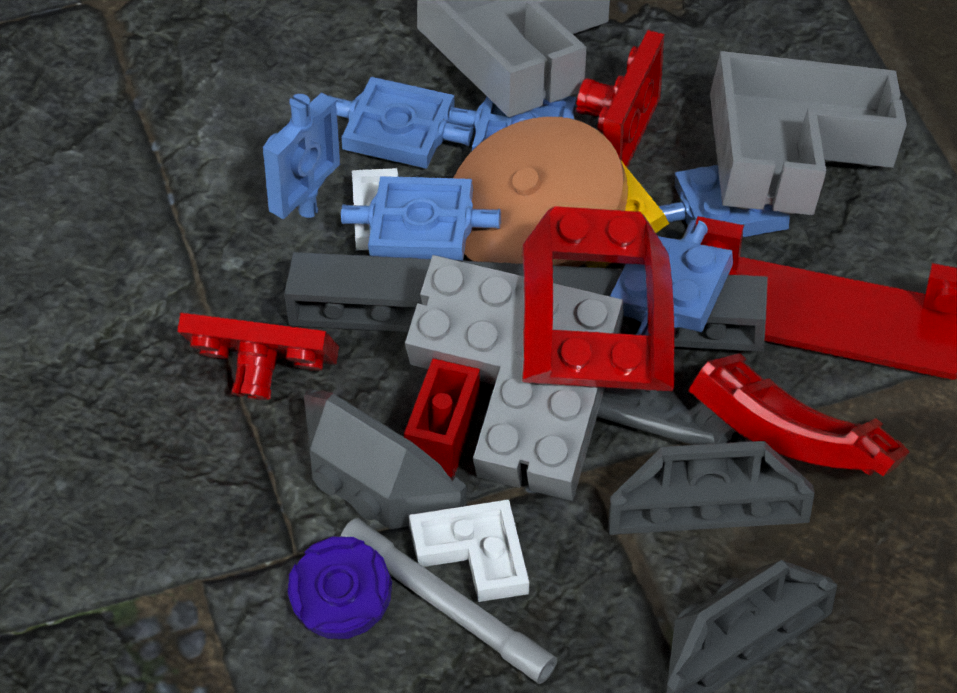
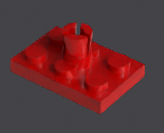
(630, 103)
(257, 348)

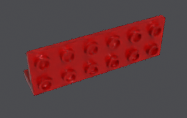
(853, 315)

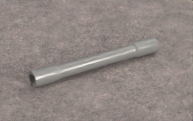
(511, 645)

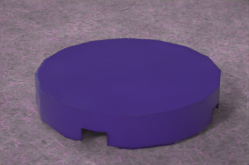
(340, 588)

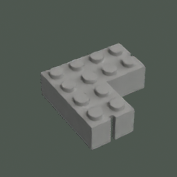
(514, 47)
(789, 117)
(477, 321)

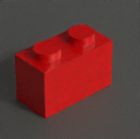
(445, 412)

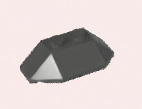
(373, 464)
(711, 490)
(745, 624)

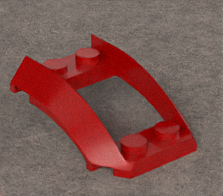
(596, 357)
(769, 414)

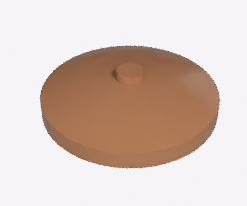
(532, 170)

